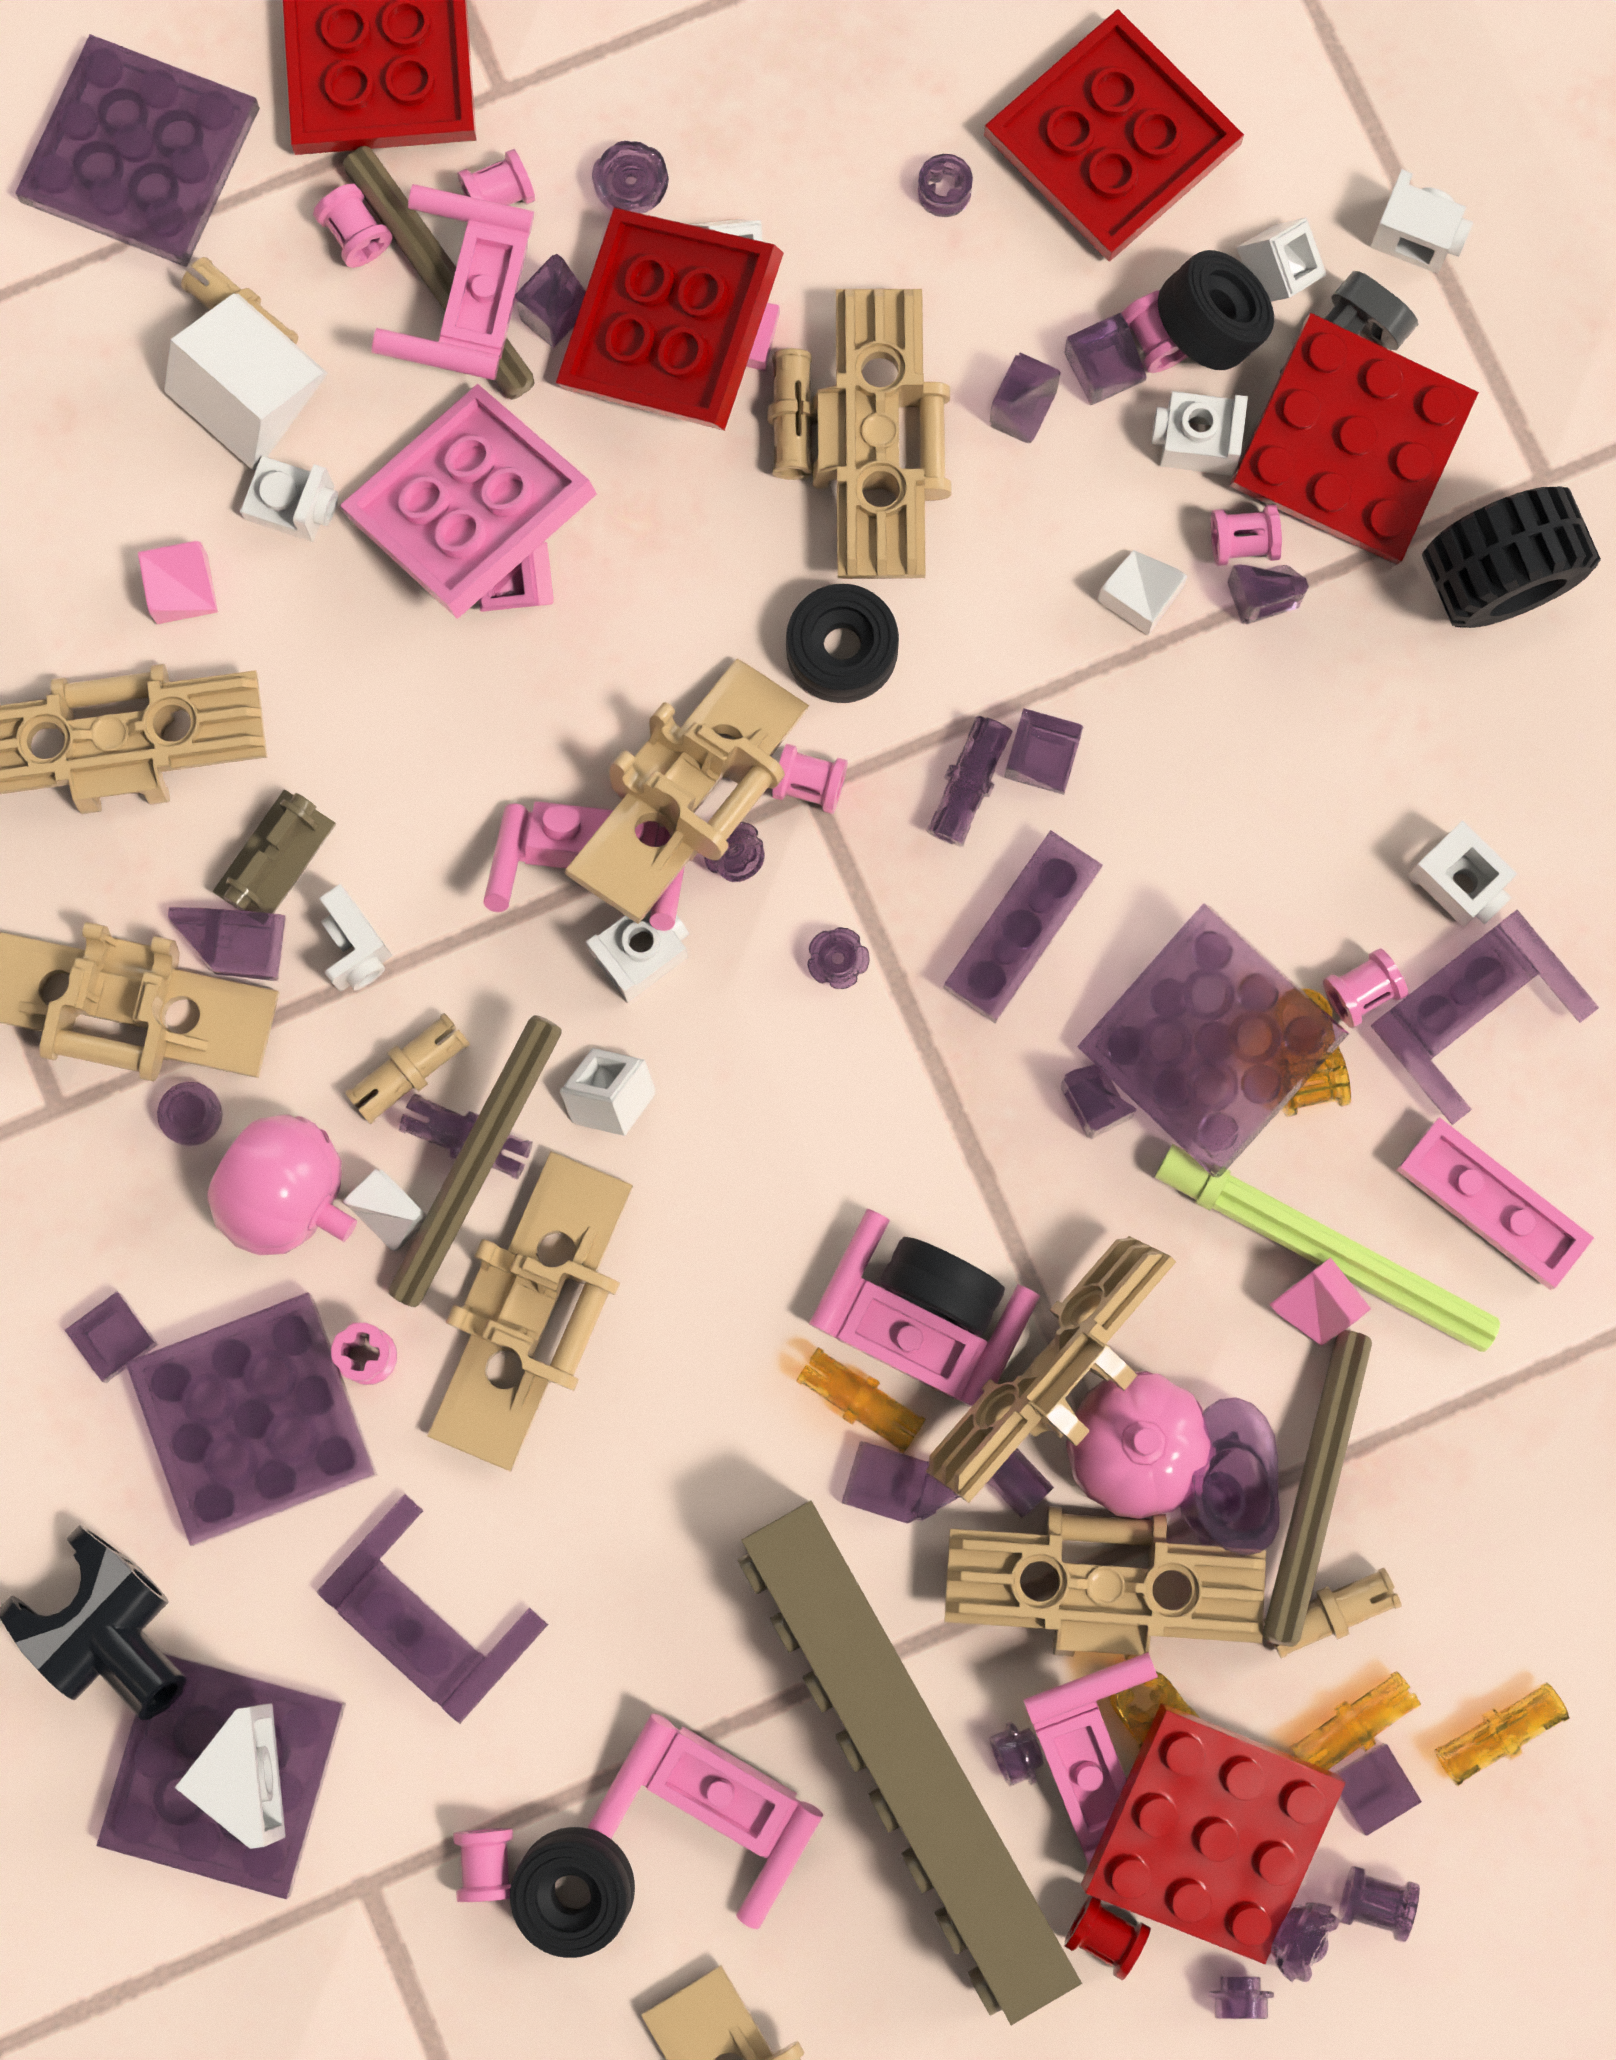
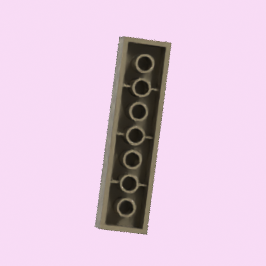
(912, 1764)

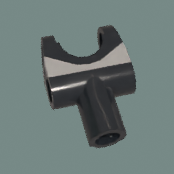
(100, 1632)

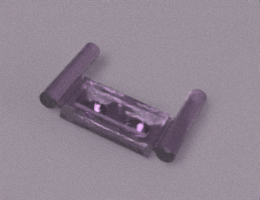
(1466, 994)
(411, 1630)

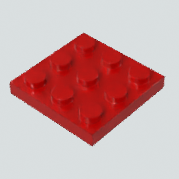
(378, 73)
(1113, 135)
(669, 318)
(1354, 439)
(1212, 1833)

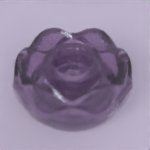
(625, 161)
(1303, 1939)

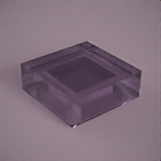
(111, 1336)
(1376, 1789)

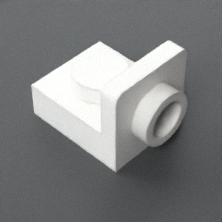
(290, 498)
(351, 928)

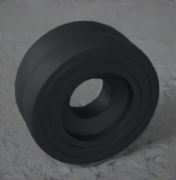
(1215, 310)
(847, 608)
(943, 1284)
(545, 1919)

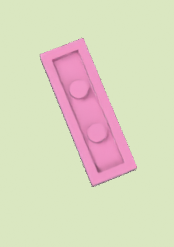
(1495, 1204)

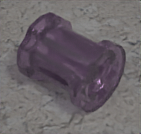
(1379, 1903)

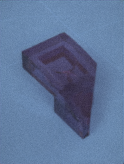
(233, 940)
(893, 1485)

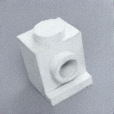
(1421, 225)
(1207, 451)
(1468, 855)
(632, 970)

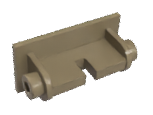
(275, 855)

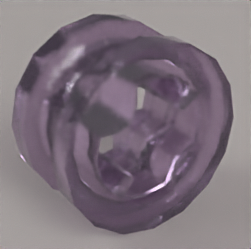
(956, 199)

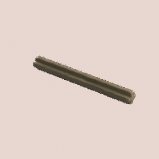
(424, 252)
(475, 1161)
(1317, 1489)

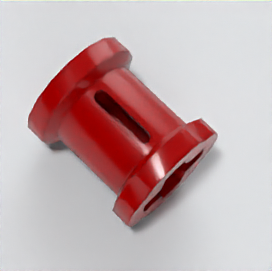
(1107, 1937)

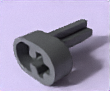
(1371, 308)

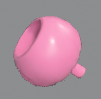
(278, 1187)
(1139, 1446)

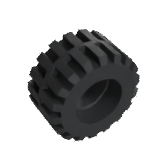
(1511, 556)

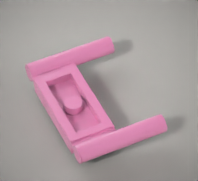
(481, 288)
(554, 838)
(909, 1335)
(1081, 1746)
(720, 1794)

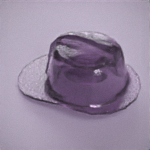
(1239, 1493)

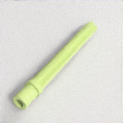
(1320, 1243)

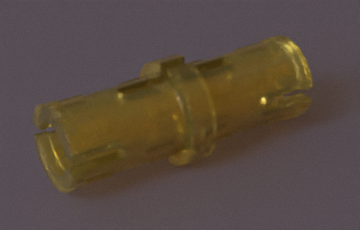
(861, 1400)
(1357, 1723)
(1502, 1734)

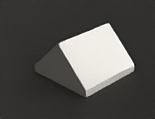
(240, 378)
(240, 1778)

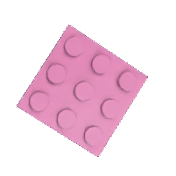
(468, 500)

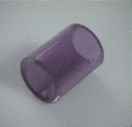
(1020, 1483)

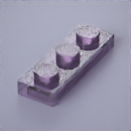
(1022, 926)

